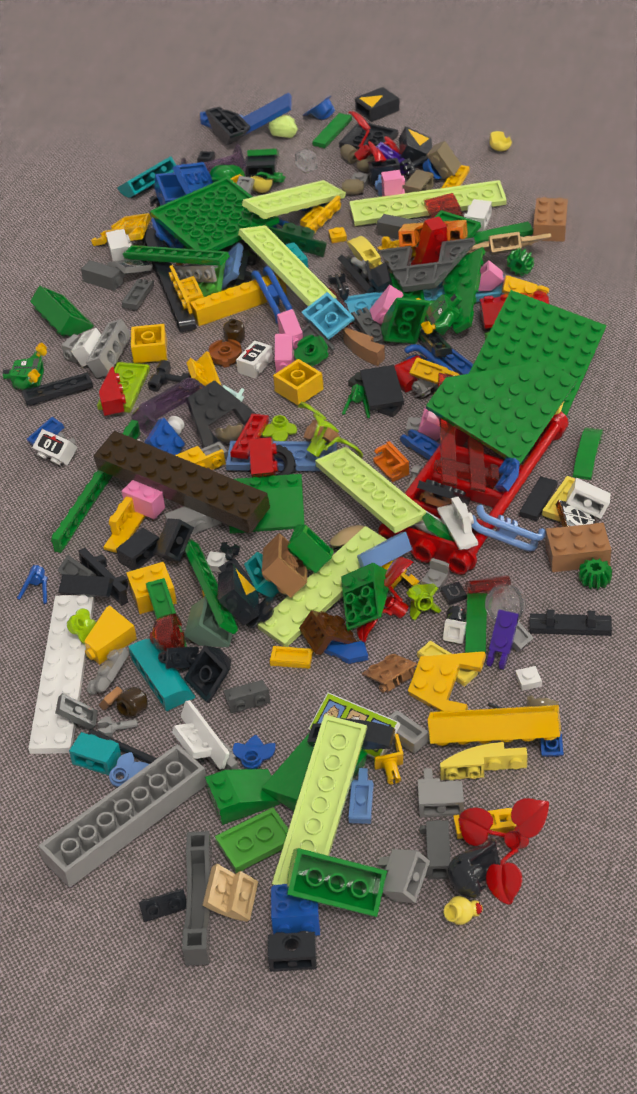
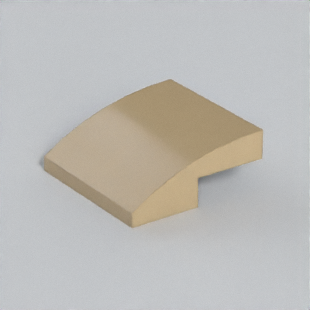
(230, 893)

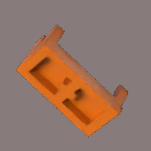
(391, 462)

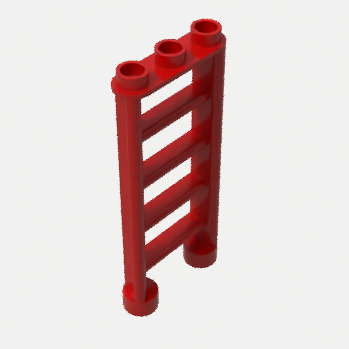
(428, 546)

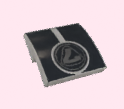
(131, 265)

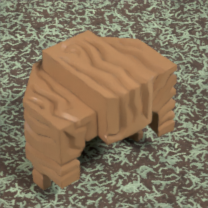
(328, 436)

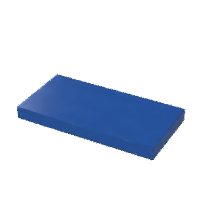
(269, 112)
(192, 176)

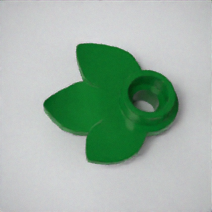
(277, 177)

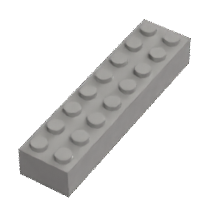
(122, 815)

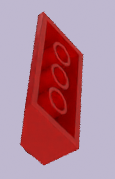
(491, 306)

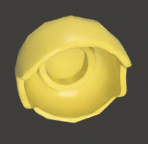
(499, 141)
(261, 184)

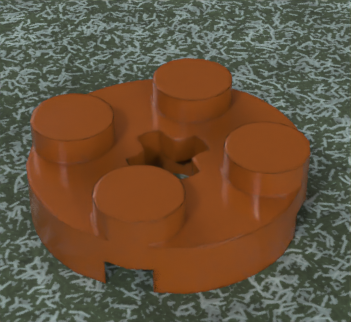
(225, 352)
(431, 499)

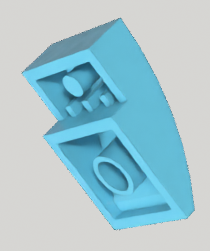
(327, 315)

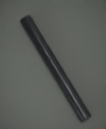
(126, 748)

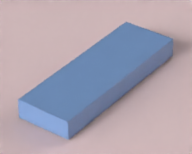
(386, 551)

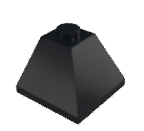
(208, 671)

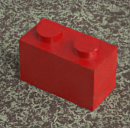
(262, 457)

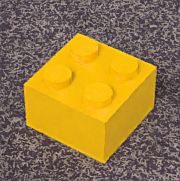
(149, 343)
(298, 382)
(137, 584)

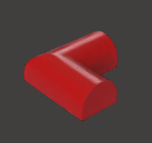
(404, 377)

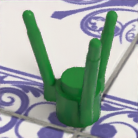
(357, 395)

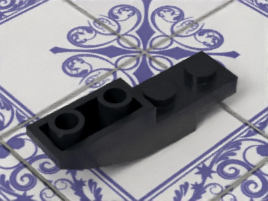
(376, 737)

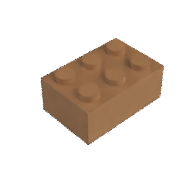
(551, 218)
(572, 545)
(282, 567)

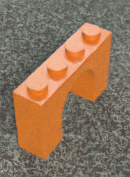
(410, 233)

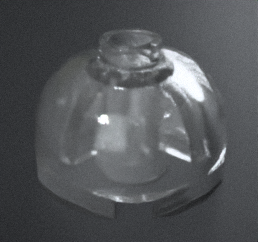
(506, 598)

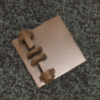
(391, 672)

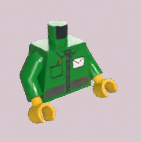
(441, 314)
(27, 372)

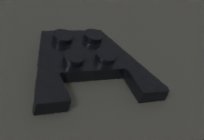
(210, 405)

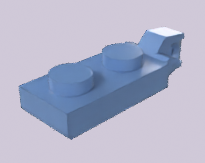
(361, 798)

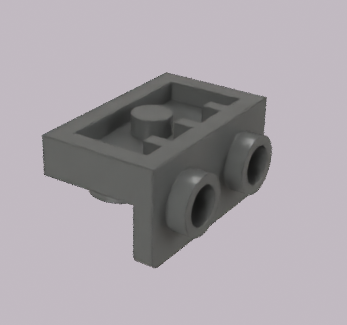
(247, 696)

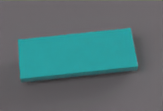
(146, 178)
(164, 682)

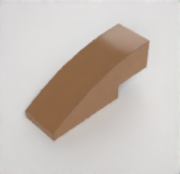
(364, 346)

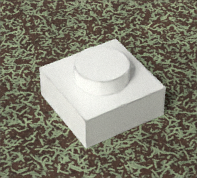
(215, 560)
(454, 631)
(528, 678)

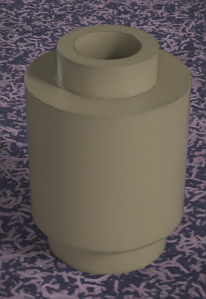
(347, 152)
(353, 186)

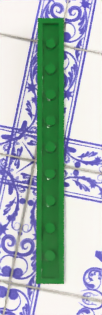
(86, 500)

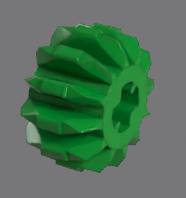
(520, 261)
(595, 573)

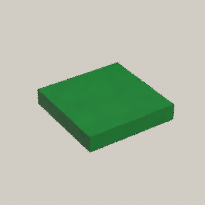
(261, 152)

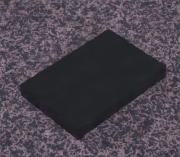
(382, 387)

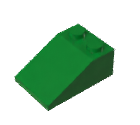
(404, 320)
(239, 793)

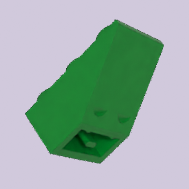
(309, 548)
(364, 595)

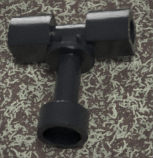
(163, 376)

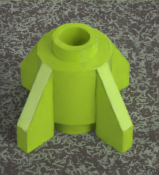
(422, 599)

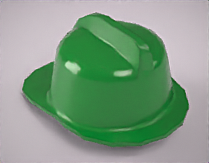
(223, 171)

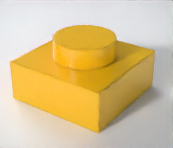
(337, 235)

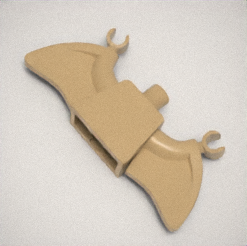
(507, 242)

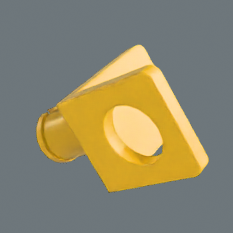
(391, 762)

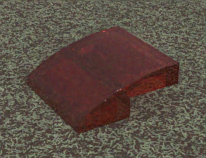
(445, 202)
(486, 584)

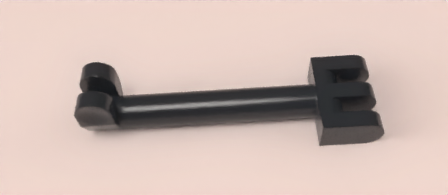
(411, 165)
(338, 280)

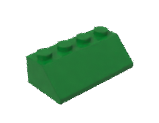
(60, 312)
(335, 882)

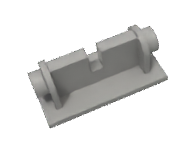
(423, 387)

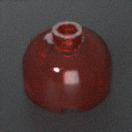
(167, 632)

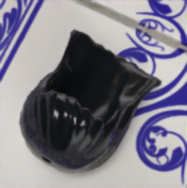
(470, 869)

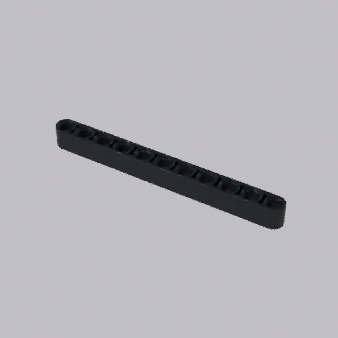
(183, 319)

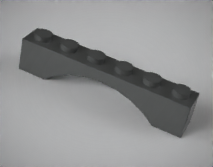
(197, 920)

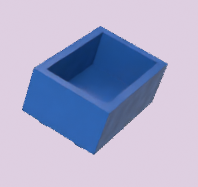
(167, 188)

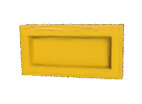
(291, 657)

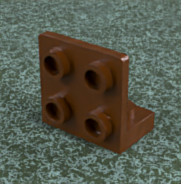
(322, 628)

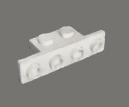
(459, 523)
(199, 738)

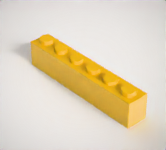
(231, 301)
(494, 724)

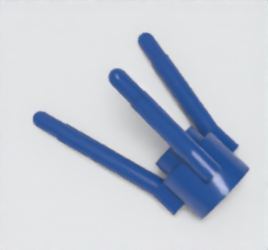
(35, 577)

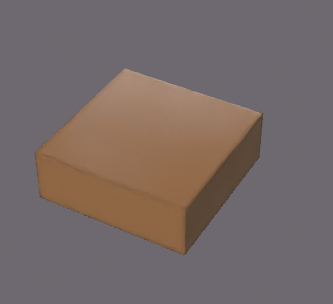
(110, 698)

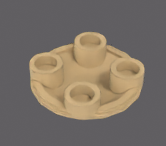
(345, 535)

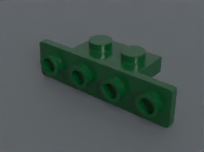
(301, 237)

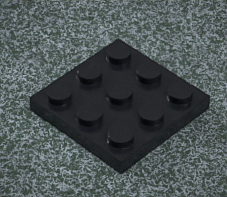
(376, 135)

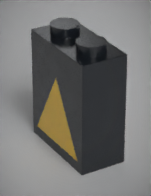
(377, 104)
(414, 144)
(238, 595)

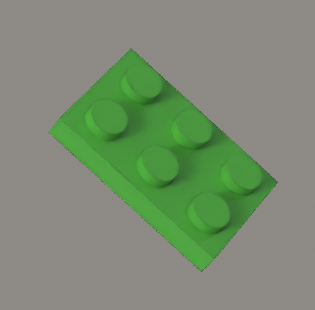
(253, 840)

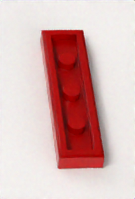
(252, 430)

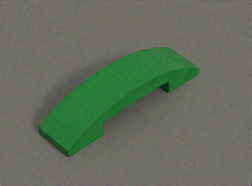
(587, 453)

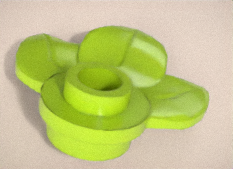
(279, 429)
(81, 624)

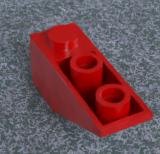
(112, 394)

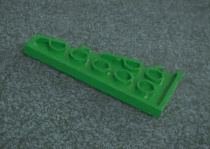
(465, 282)

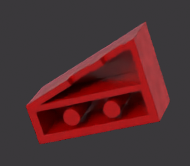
(431, 238)

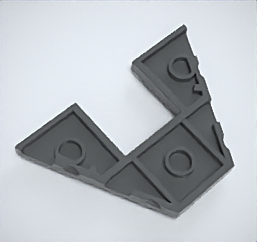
(425, 275)

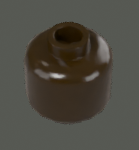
(234, 330)
(132, 702)

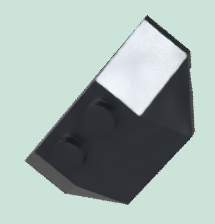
(227, 124)

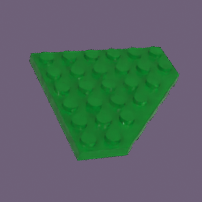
(504, 405)

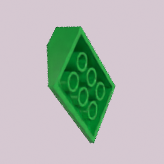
(285, 501)
(289, 778)

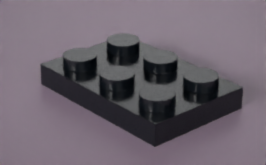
(443, 490)

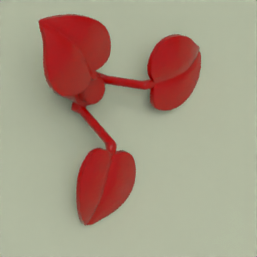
(365, 151)
(393, 605)
(475, 825)

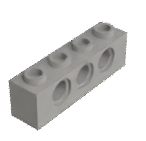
(108, 348)

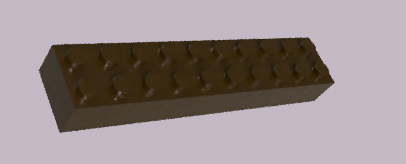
(183, 481)

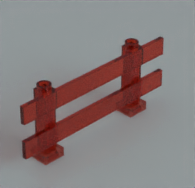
(451, 470)

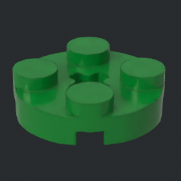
(311, 342)

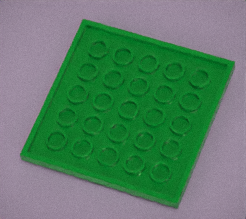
(210, 216)

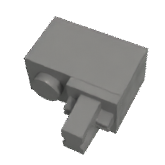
(438, 797)
(404, 874)

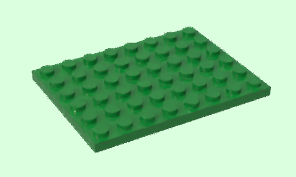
(539, 332)

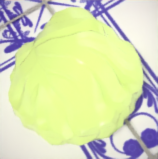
(283, 126)

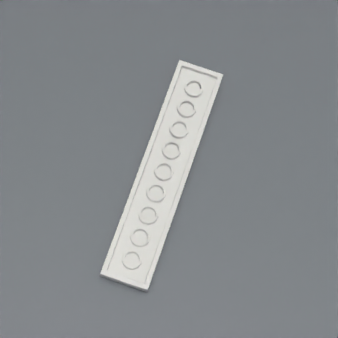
(60, 674)

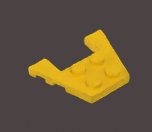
(133, 225)
(436, 677)

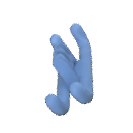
(507, 530)

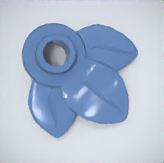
(125, 767)

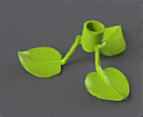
(317, 443)

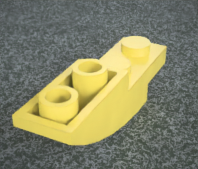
(364, 250)
(475, 760)

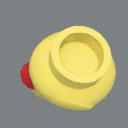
(462, 910)

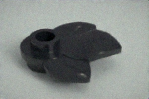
(265, 612)

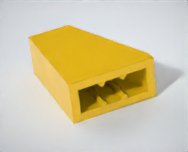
(109, 633)

